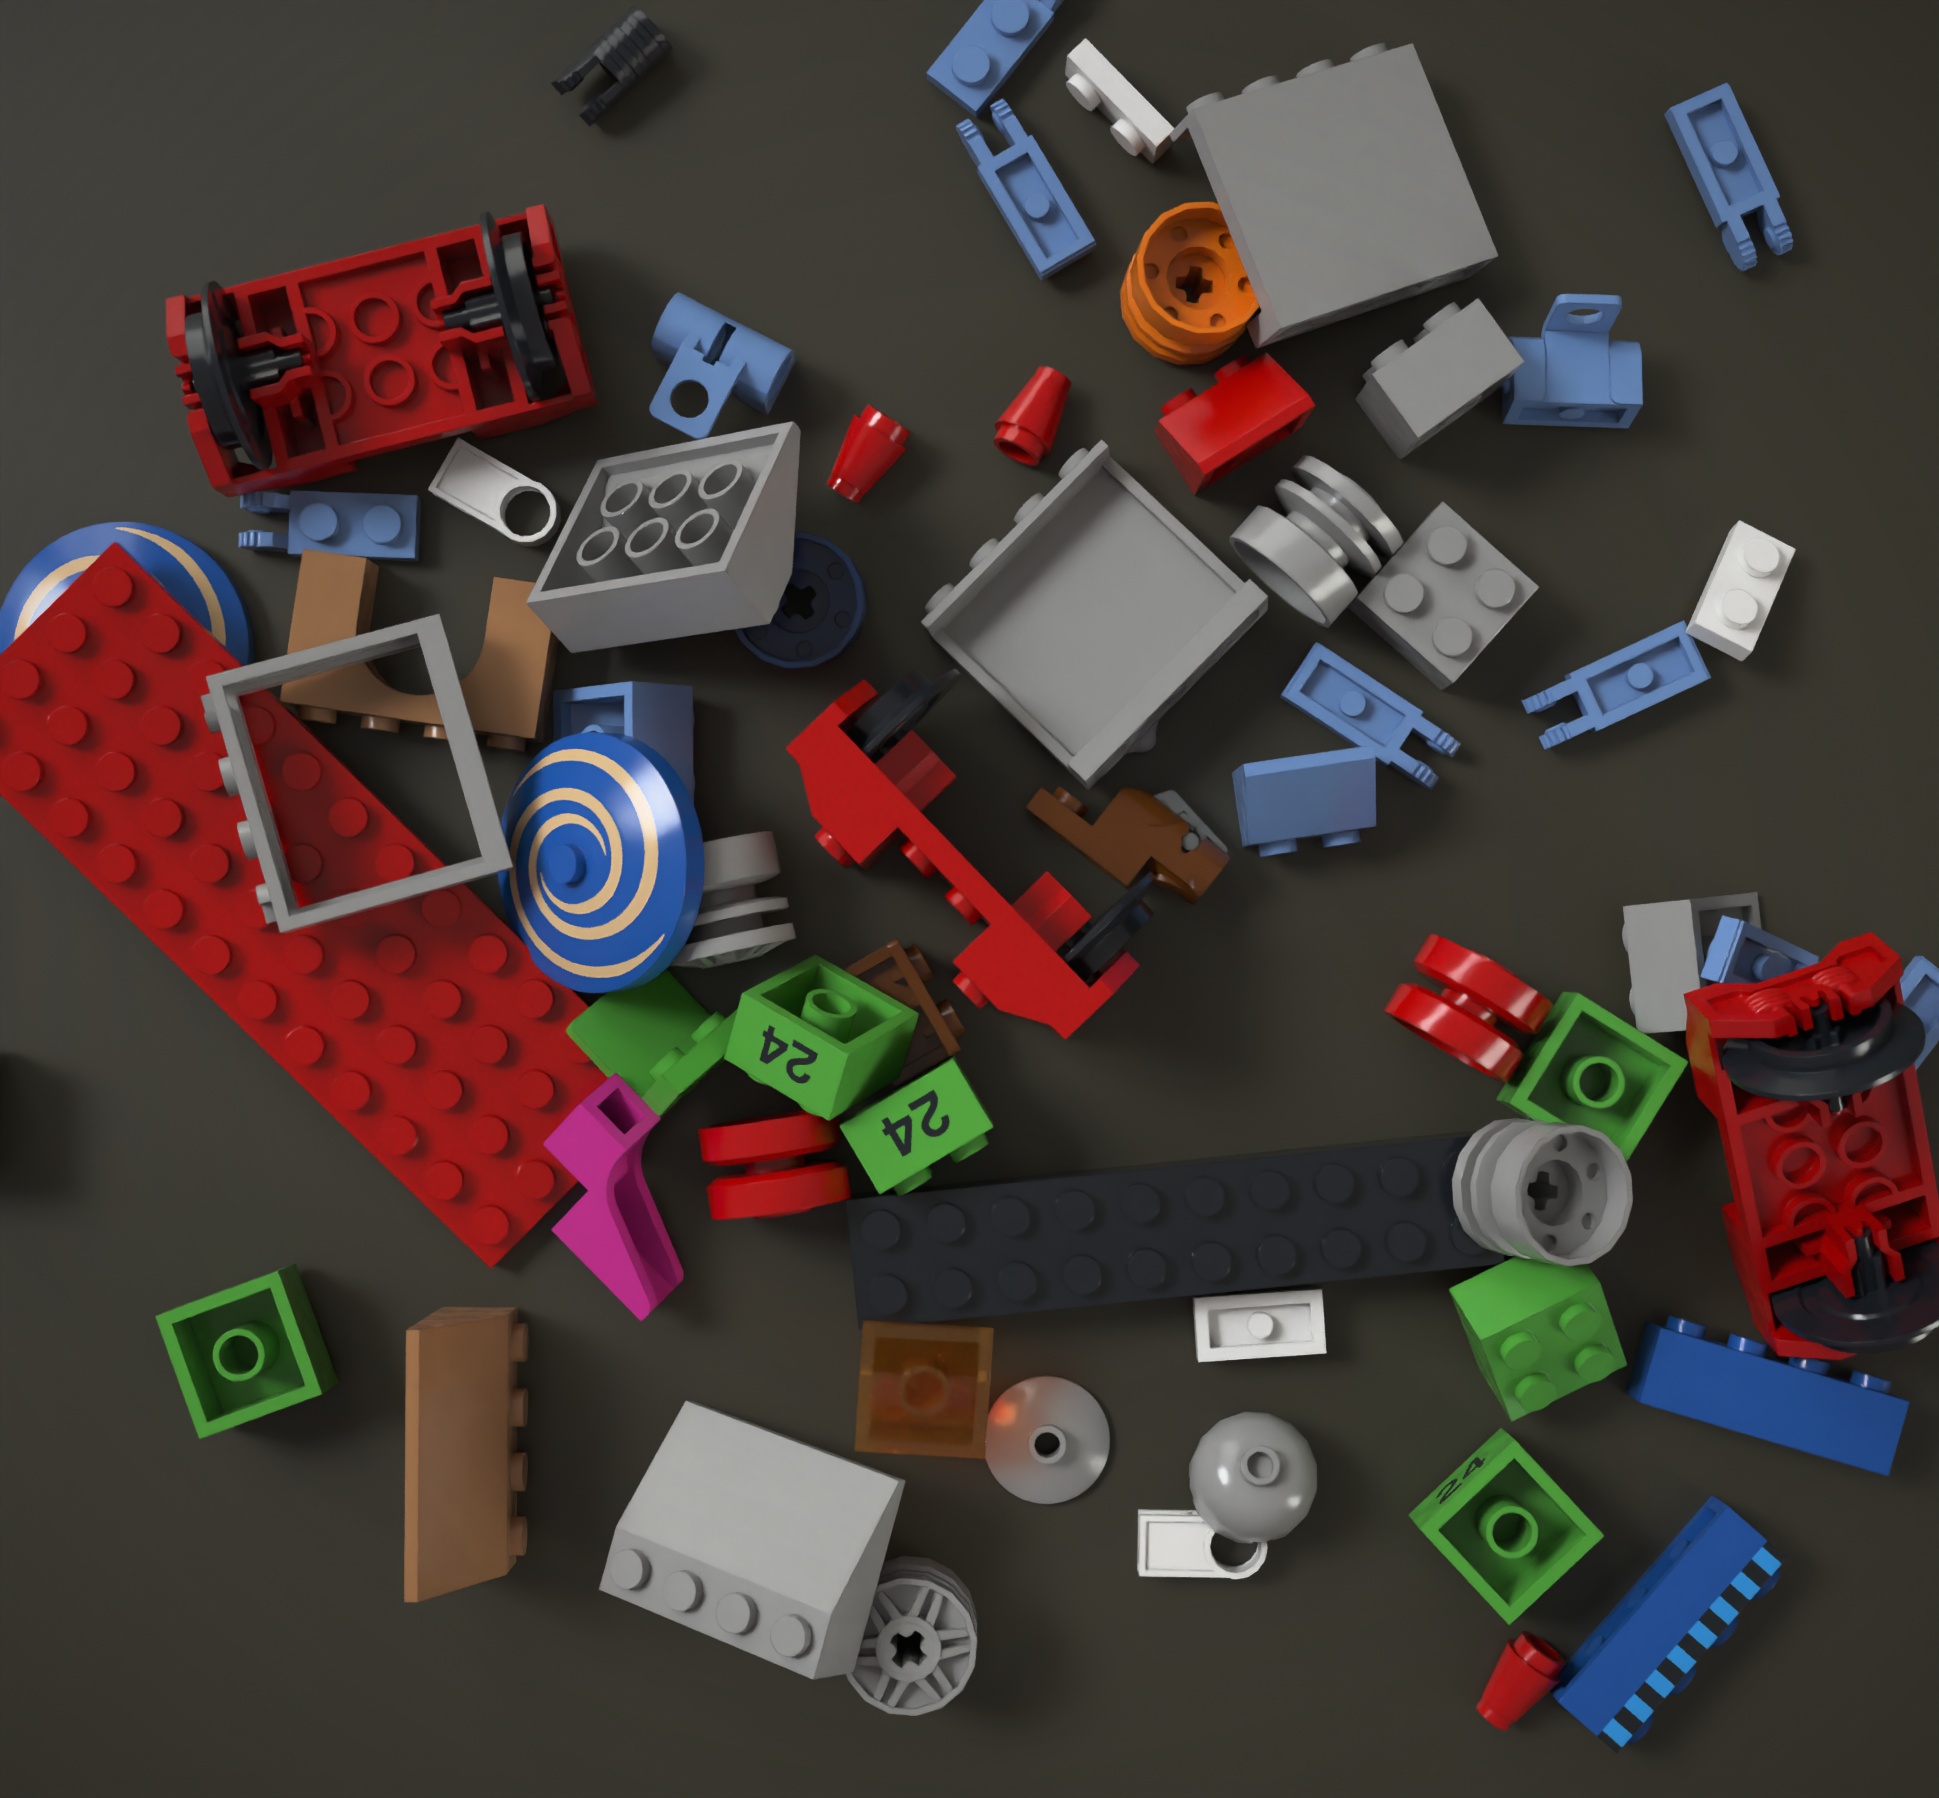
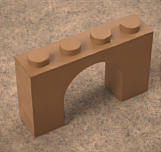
(503, 692)

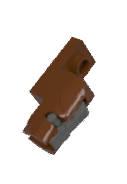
(1136, 834)

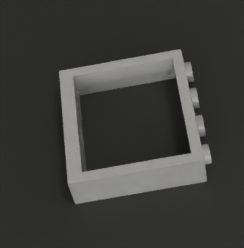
(243, 775)

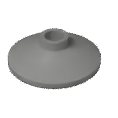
(1039, 1407)

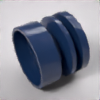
(838, 609)

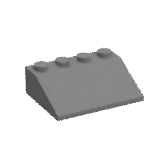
(675, 542)
(756, 1541)

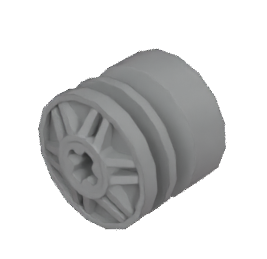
(1326, 528)
(730, 912)
(1542, 1191)
(938, 1605)

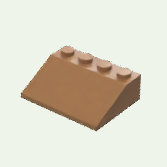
(463, 1449)

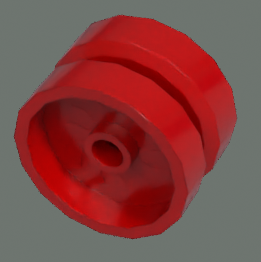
(1471, 1002)
(776, 1172)

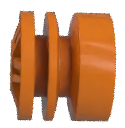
(1194, 250)

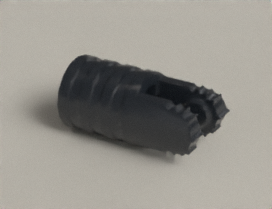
(624, 53)

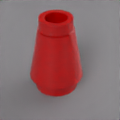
(1033, 418)
(867, 453)
(1520, 1679)

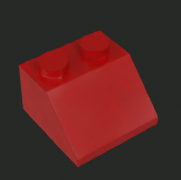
(1232, 421)

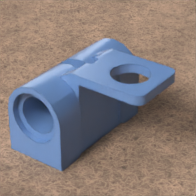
(720, 357)
(1575, 370)

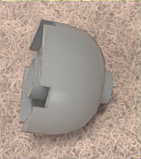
(1253, 1477)

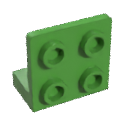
(654, 1039)

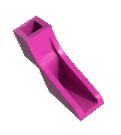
(616, 1221)

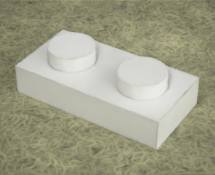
(1100, 85)
(1740, 591)
(1259, 1324)

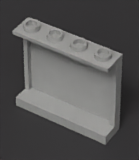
(1339, 189)
(1092, 614)

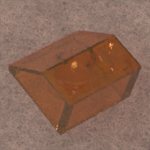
(924, 1389)

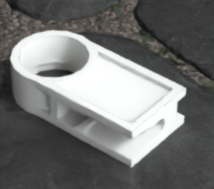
(485, 487)
(1179, 1546)

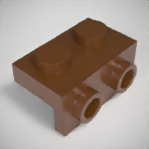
(902, 977)

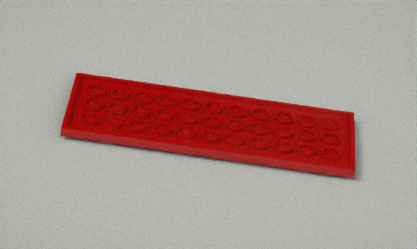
(398, 1019)

